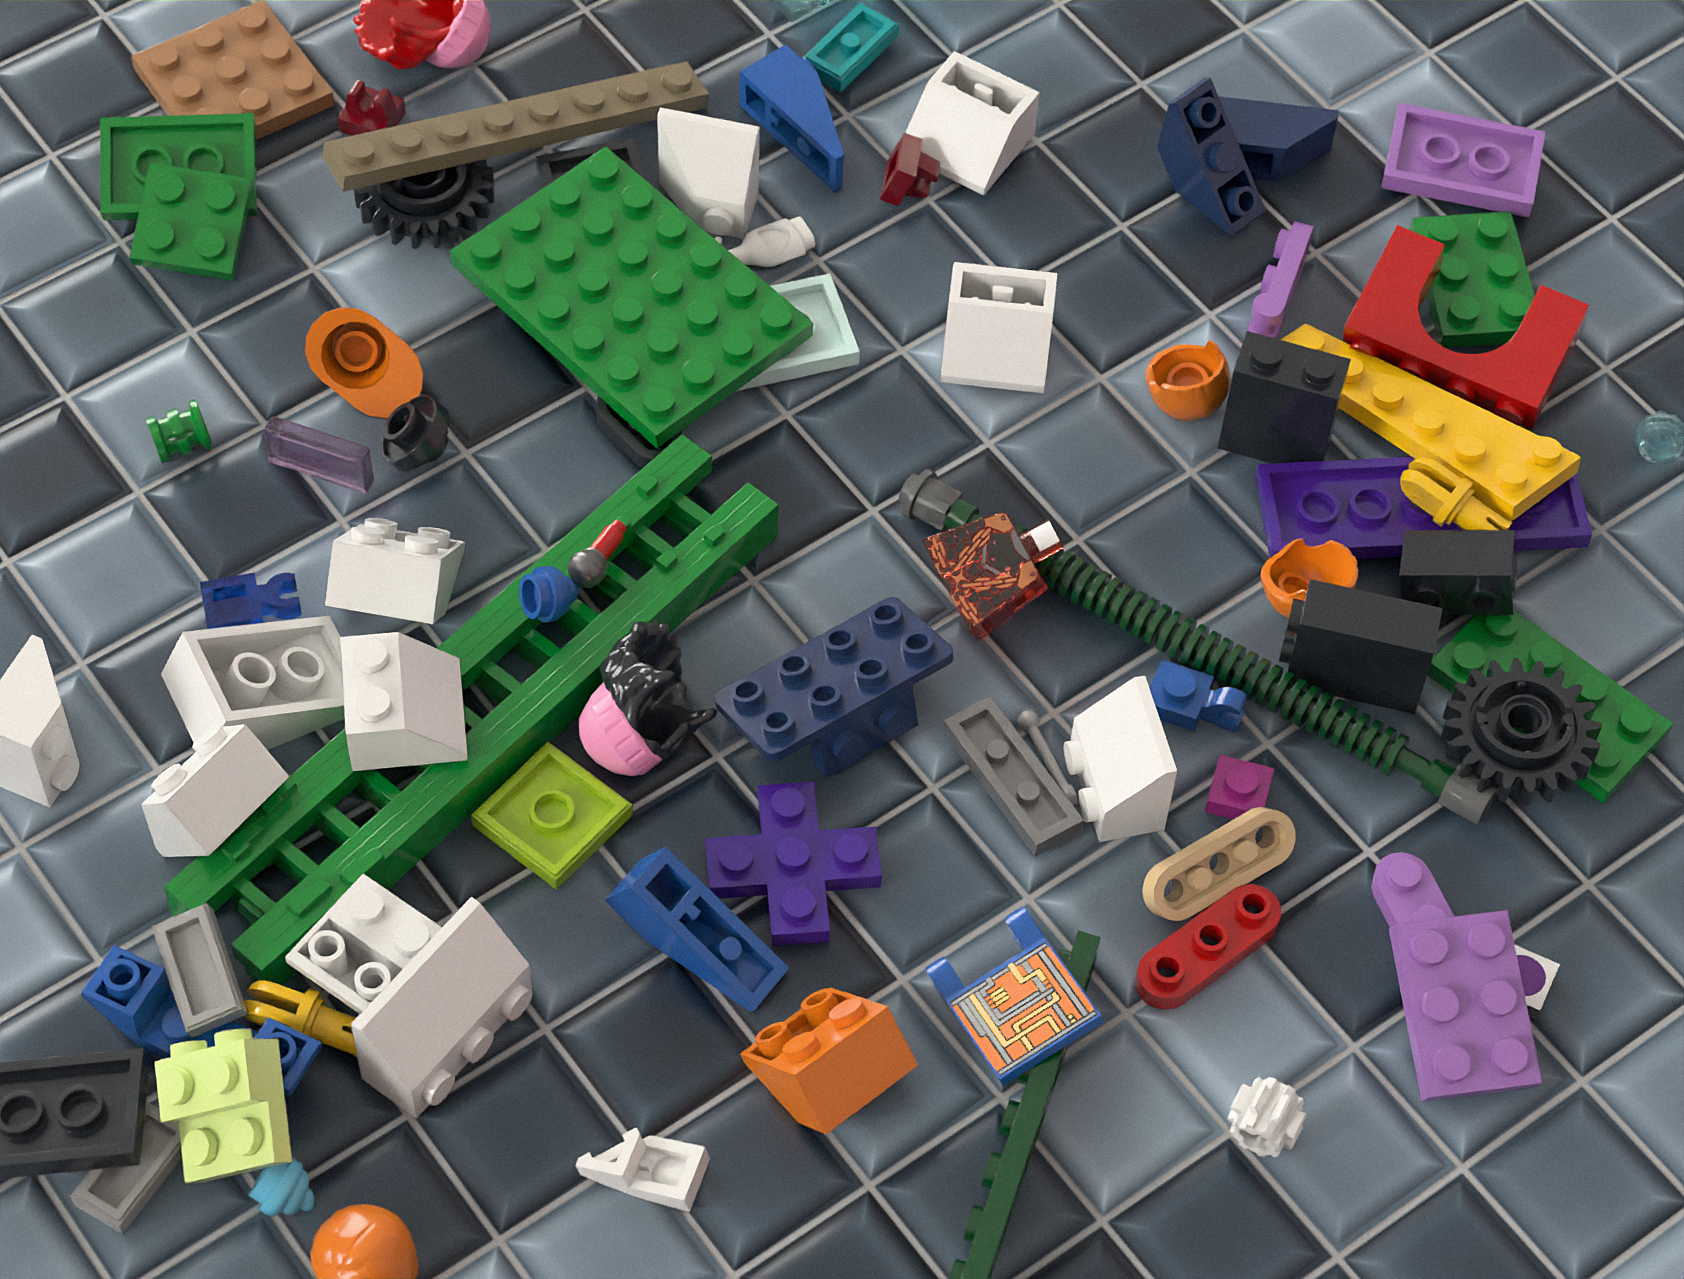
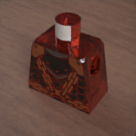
(992, 568)

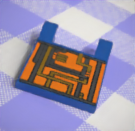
(1020, 1007)

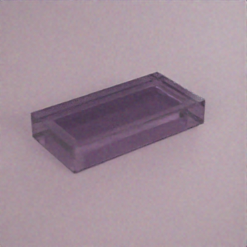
(319, 454)

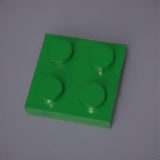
(191, 221)

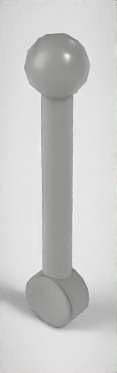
(1029, 722)

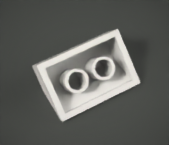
(442, 1010)

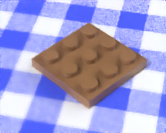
(235, 68)

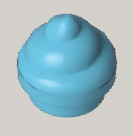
(283, 1189)

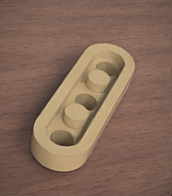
(1238, 863)

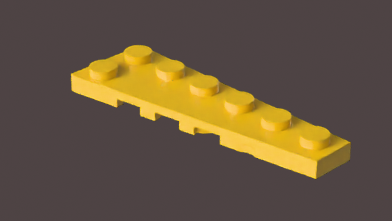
(1503, 460)

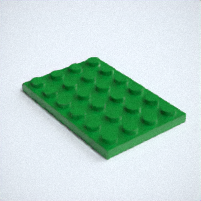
(631, 295)

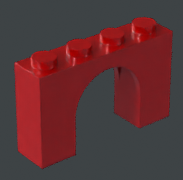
(1505, 381)

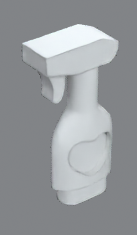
(774, 243)

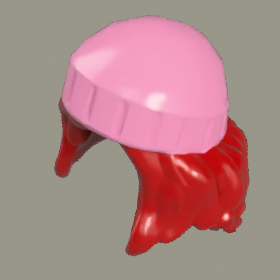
(424, 30)

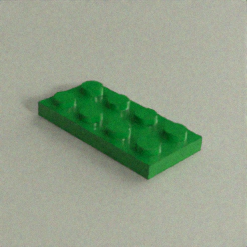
(1629, 725)

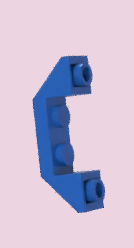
(141, 1004)

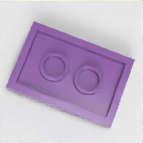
(1463, 160)
(1465, 1005)

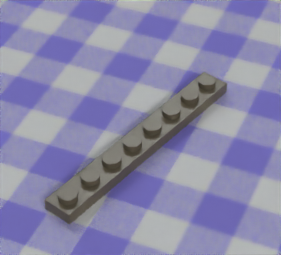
(512, 126)

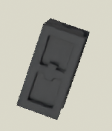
(1460, 570)

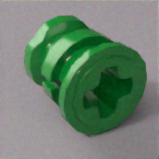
(179, 432)

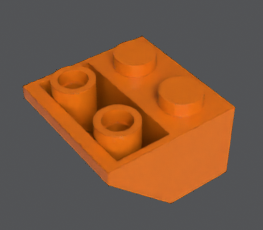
(830, 1057)

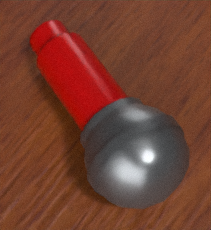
(589, 565)

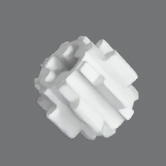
(1266, 1117)

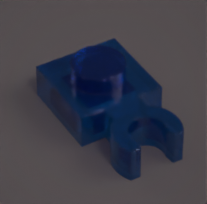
(243, 602)

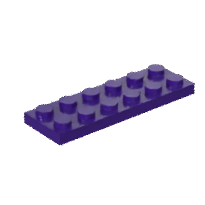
(1368, 512)

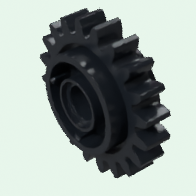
(429, 203)
(1482, 733)

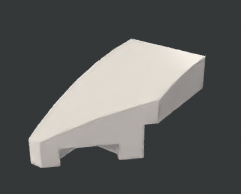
(650, 1169)

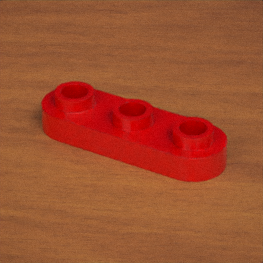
(1202, 964)

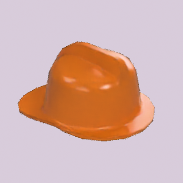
(363, 361)

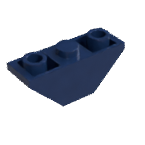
(1279, 136)
(1207, 159)

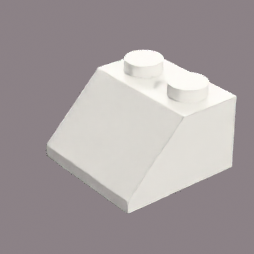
(401, 702)
(34, 733)
(1122, 763)
(211, 792)

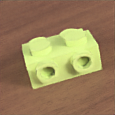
(225, 1104)

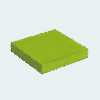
(552, 815)

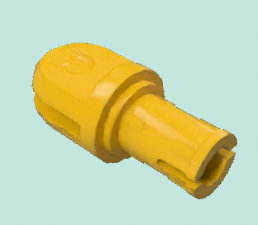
(1448, 497)
(301, 1012)

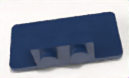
(840, 689)

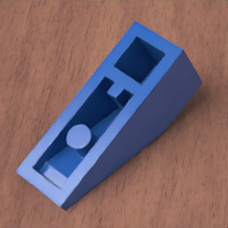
(791, 105)
(696, 928)

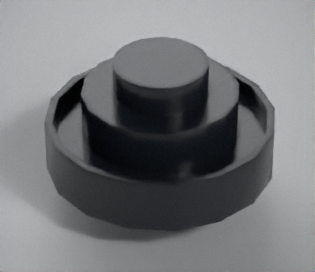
(415, 433)

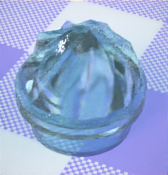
(1660, 437)

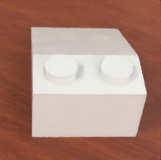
(265, 675)

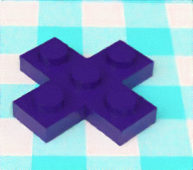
(793, 863)

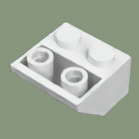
(974, 121)
(998, 327)
(394, 571)
(362, 943)

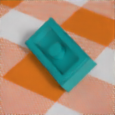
(852, 46)

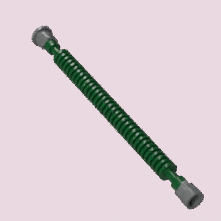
(944, 508)

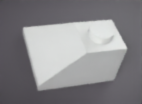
(709, 169)

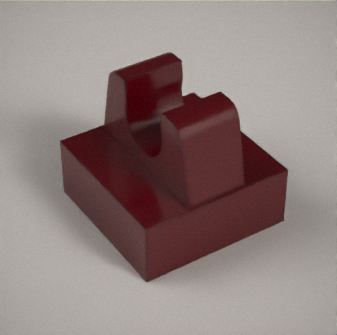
(370, 110)
(908, 171)

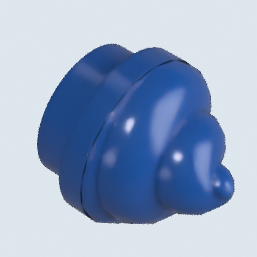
(546, 593)

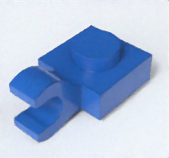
(1187, 696)

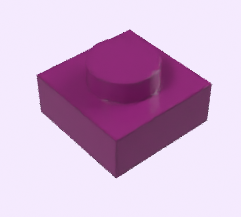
(1238, 787)

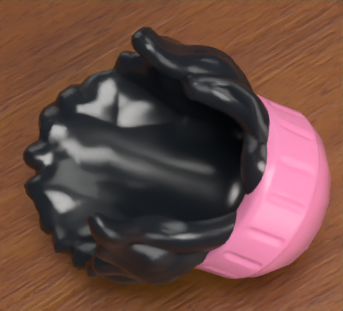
(641, 704)

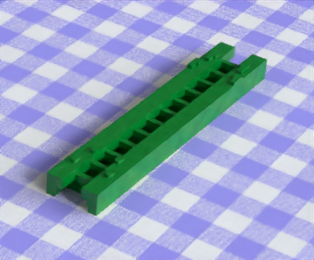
(501, 742)

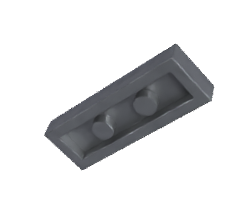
(1013, 776)

